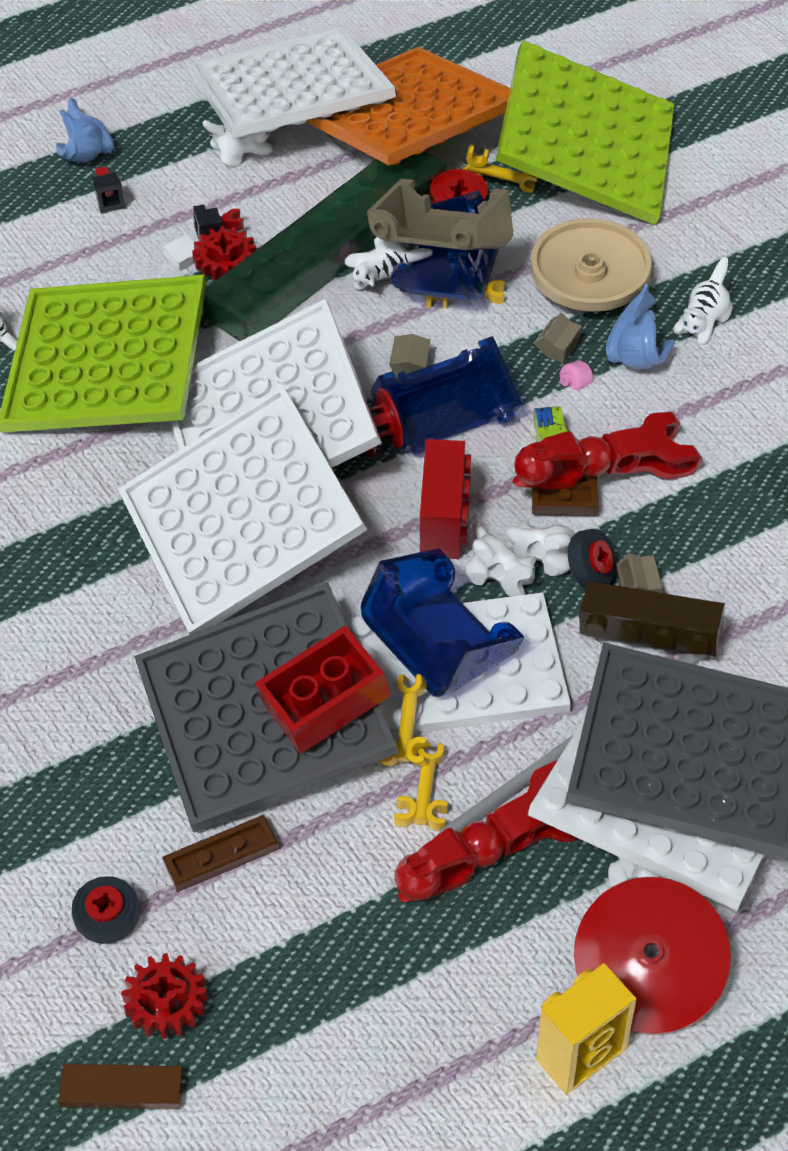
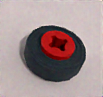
(591, 557)
(111, 922)

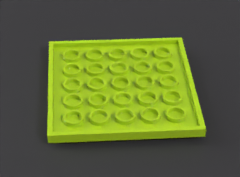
(586, 132)
(104, 354)

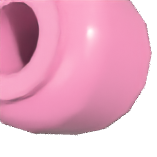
(576, 375)

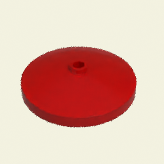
(691, 943)

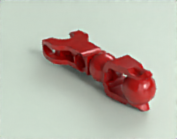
(622, 452)
(452, 856)

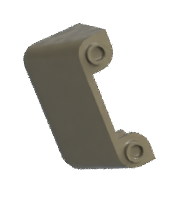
(408, 218)

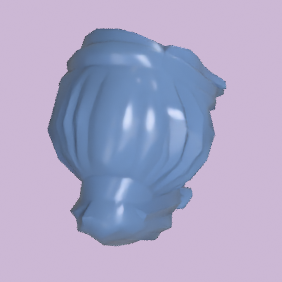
(86, 135)
(634, 335)

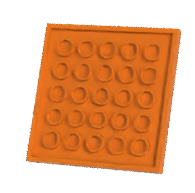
(430, 106)

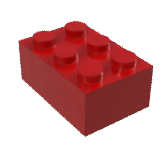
(442, 496)
(323, 689)

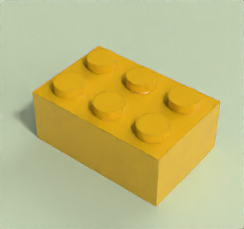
(584, 1027)

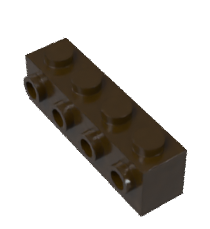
(651, 618)

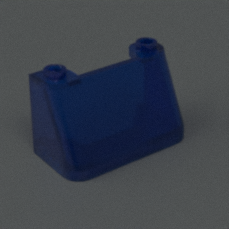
(449, 271)
(452, 395)
(429, 626)

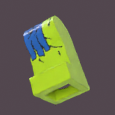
(548, 422)

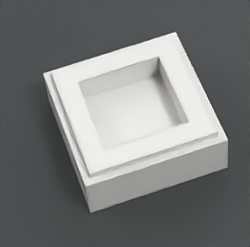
(180, 251)

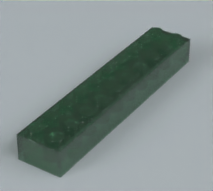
(309, 250)

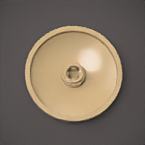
(590, 264)

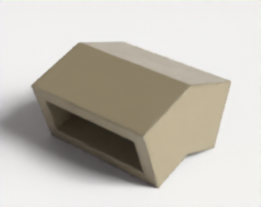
(559, 338)
(409, 353)
(639, 573)

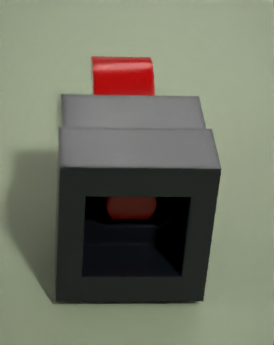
(108, 190)
(208, 219)

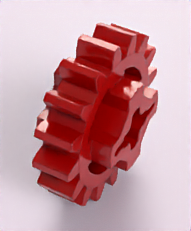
(221, 251)
(180, 999)

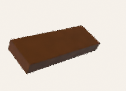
(220, 853)
(120, 1086)

